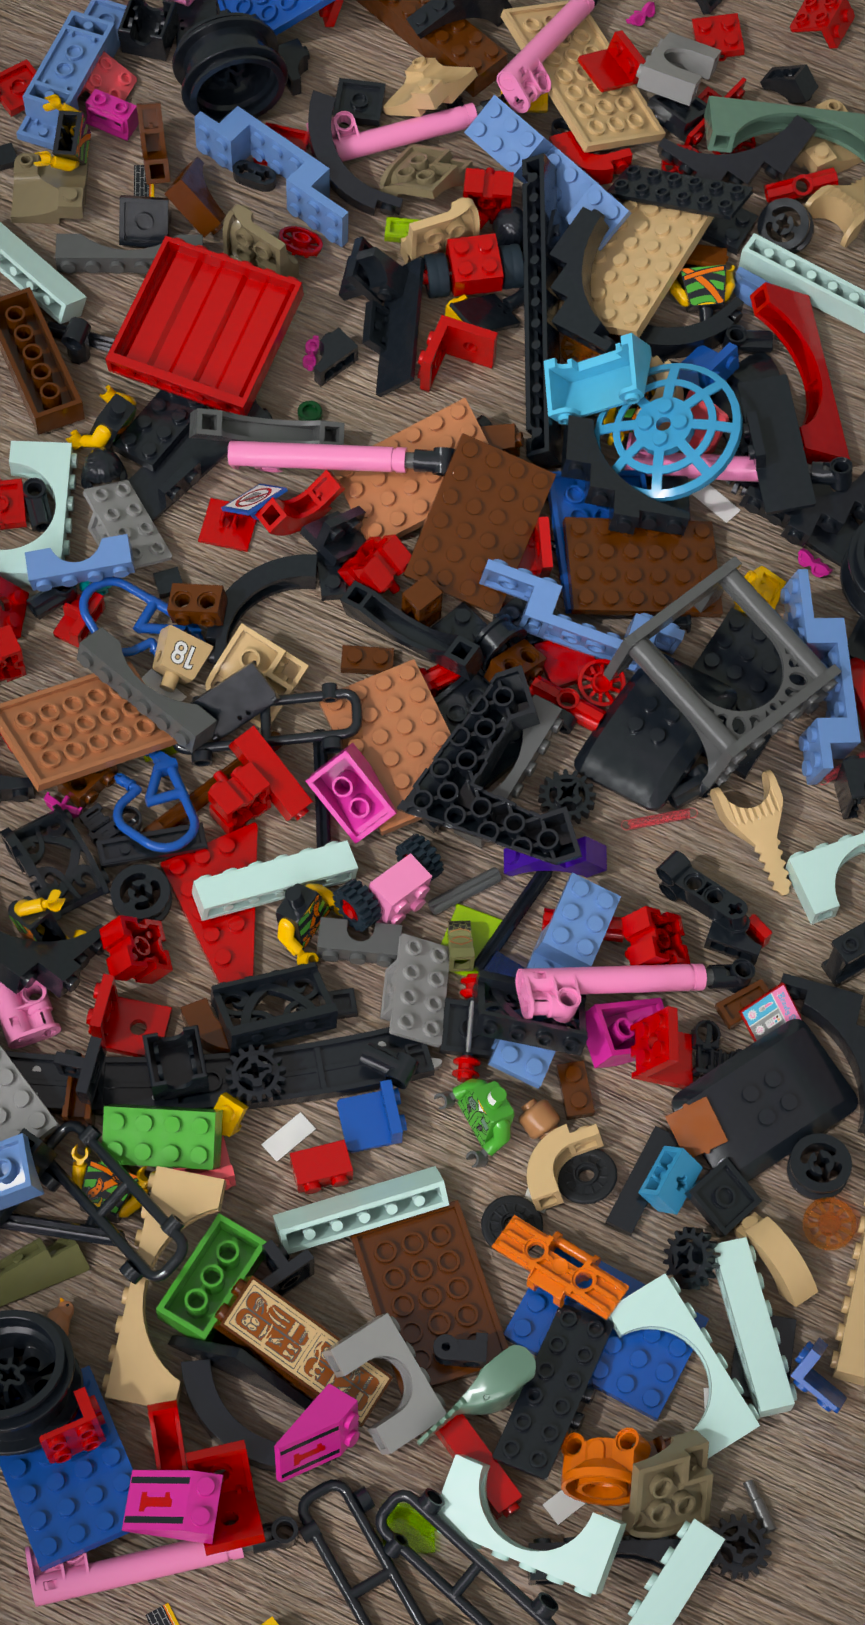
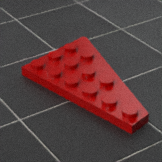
(227, 938)

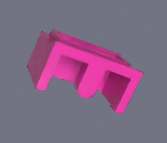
(115, 111)

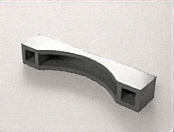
(80, 254)
(227, 426)
(182, 721)
(534, 743)

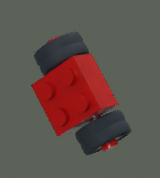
(473, 267)

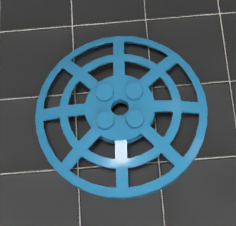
(677, 435)

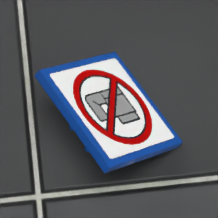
(254, 499)

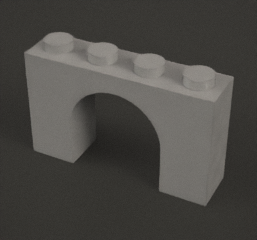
(677, 68)
(419, 1405)

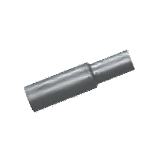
(759, 1507)

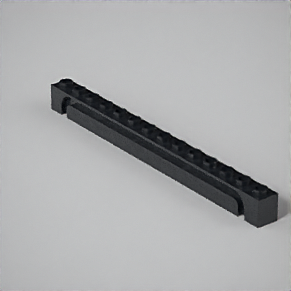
(540, 307)

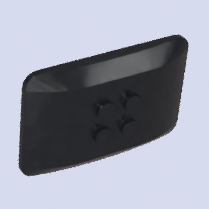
(646, 741)
(772, 1097)

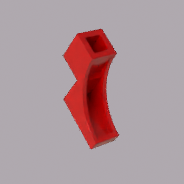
(167, 1436)

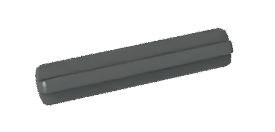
(464, 890)

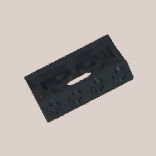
(847, 956)
(511, 1027)
(272, 1029)

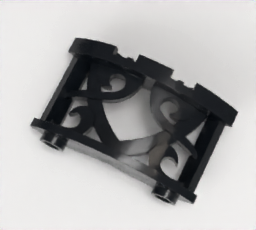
(24, 838)

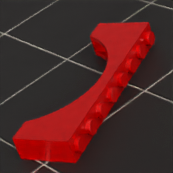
(793, 322)

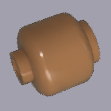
(538, 1118)

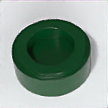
(309, 411)

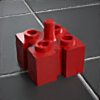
(489, 190)
(377, 564)
(10, 656)
(238, 798)
(654, 938)
(135, 949)

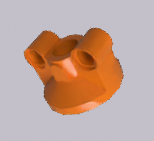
(602, 1467)

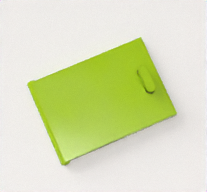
(481, 930)

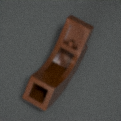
(153, 143)
(209, 1027)

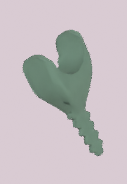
(494, 1388)

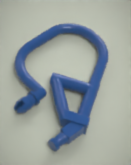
(142, 624)
(163, 766)

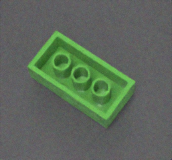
(163, 1136)
(208, 1277)

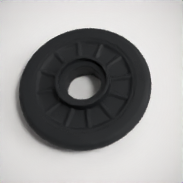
(590, 1191)
(504, 1209)

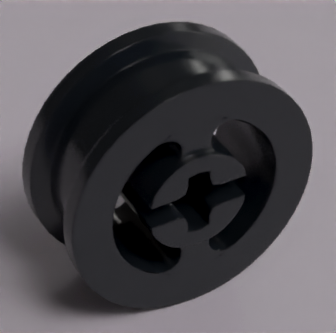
(774, 217)
(499, 637)
(144, 881)
(832, 1156)

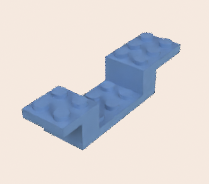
(69, 67)
(511, 139)
(305, 176)
(539, 618)
(839, 730)
(567, 941)

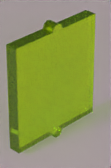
(413, 1527)

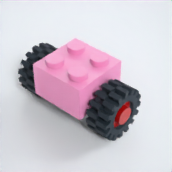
(394, 891)

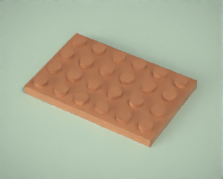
(402, 501)
(76, 731)
(398, 731)

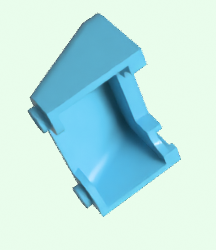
(599, 381)

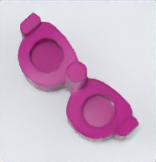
(638, 17)
(311, 349)
(817, 567)
(50, 801)

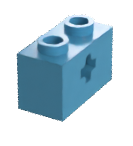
(669, 1179)

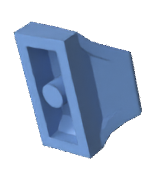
(746, 284)

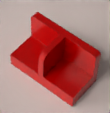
(71, 626)

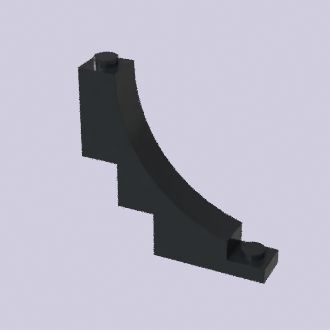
(576, 255)
(837, 1015)

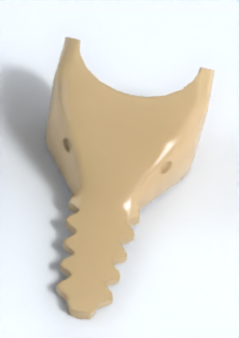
(842, 206)
(758, 828)

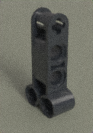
(681, 879)

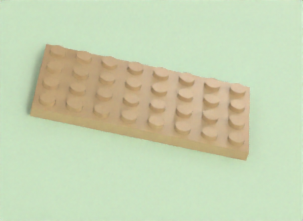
(593, 116)
(642, 264)

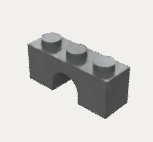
(337, 945)

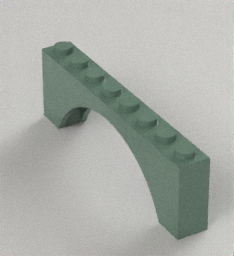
(736, 120)

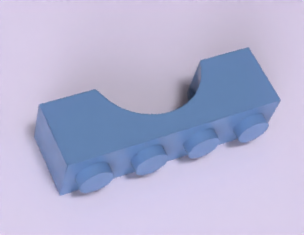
(111, 559)

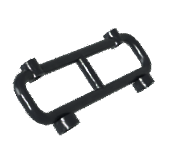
(331, 739)
(135, 1267)
(358, 1503)
(428, 1506)

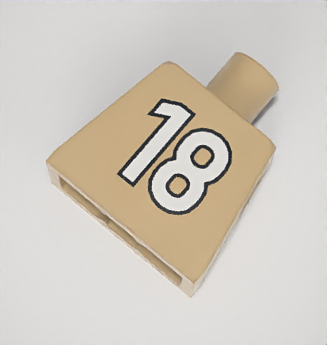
(179, 657)

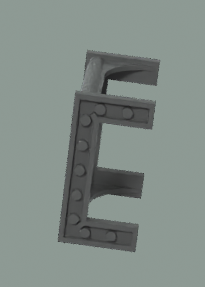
(720, 741)

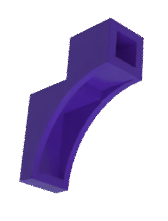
(591, 863)

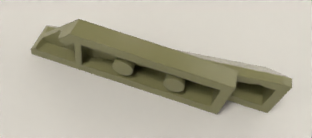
(39, 1267)

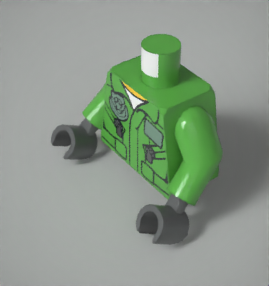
(486, 1113)

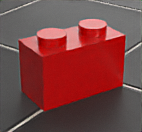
(321, 1167)

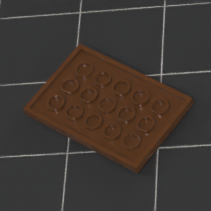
(479, 514)
(638, 570)
(431, 1284)

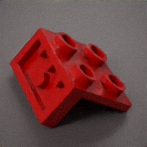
(614, 66)

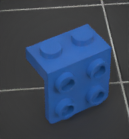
(721, 363)
(372, 1119)
(809, 1380)

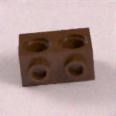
(197, 599)
(423, 601)
(520, 654)
(93, 783)

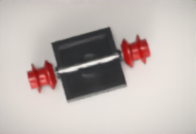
(459, 1036)

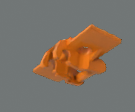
(556, 1273)

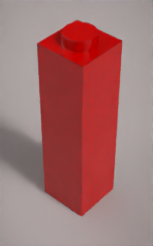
(285, 790)
(461, 1438)

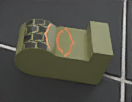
(460, 946)

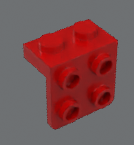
(828, 16)
(76, 1436)

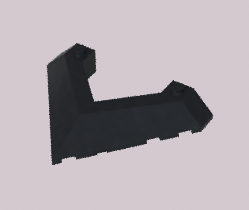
(454, 782)

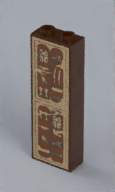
(294, 1344)

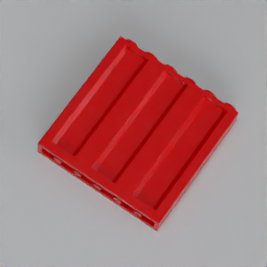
(205, 326)

